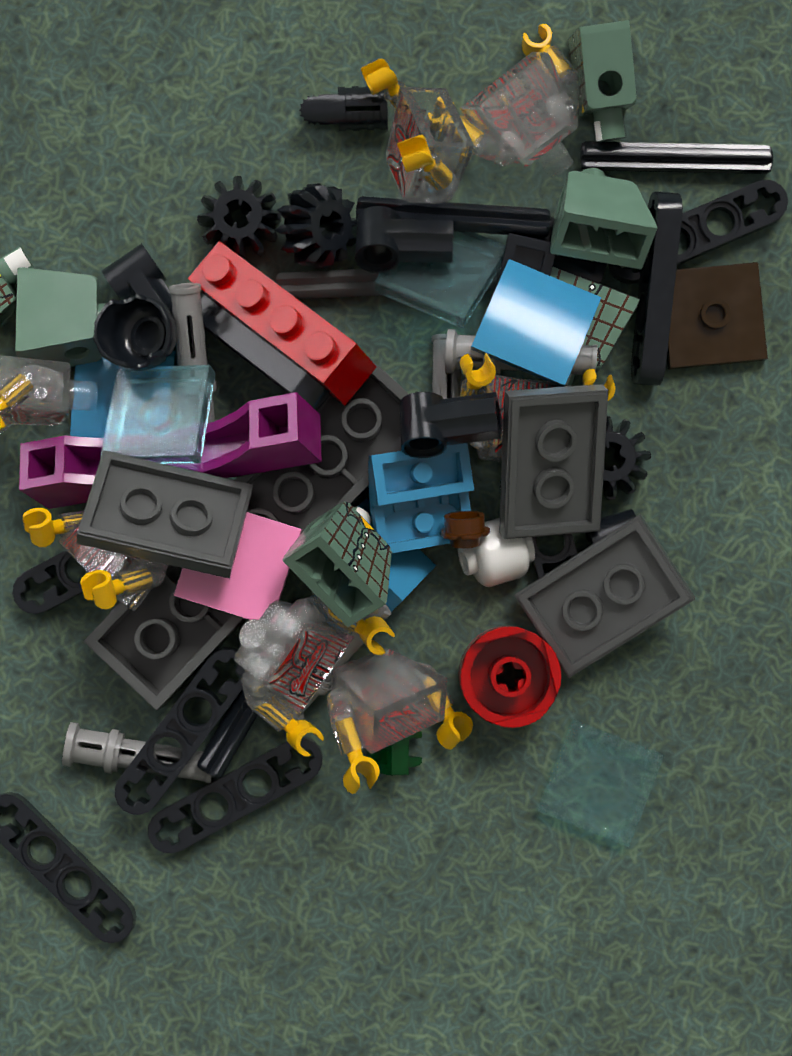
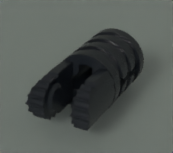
(331, 109)

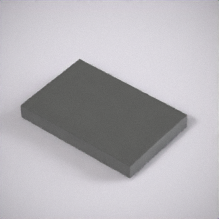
(552, 460)
(165, 514)
(605, 595)

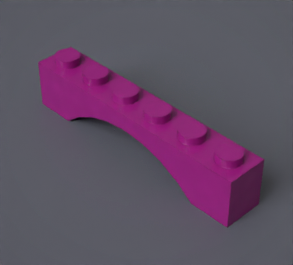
(252, 440)

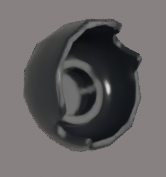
(135, 333)

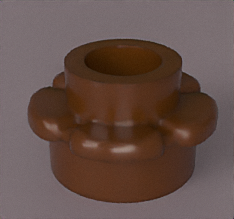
(464, 528)

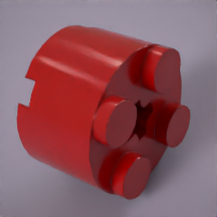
(532, 692)

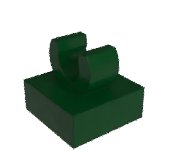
(395, 758)

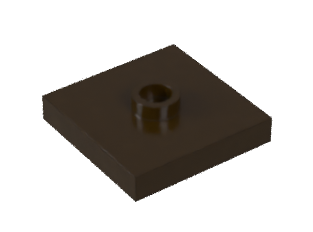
(717, 317)

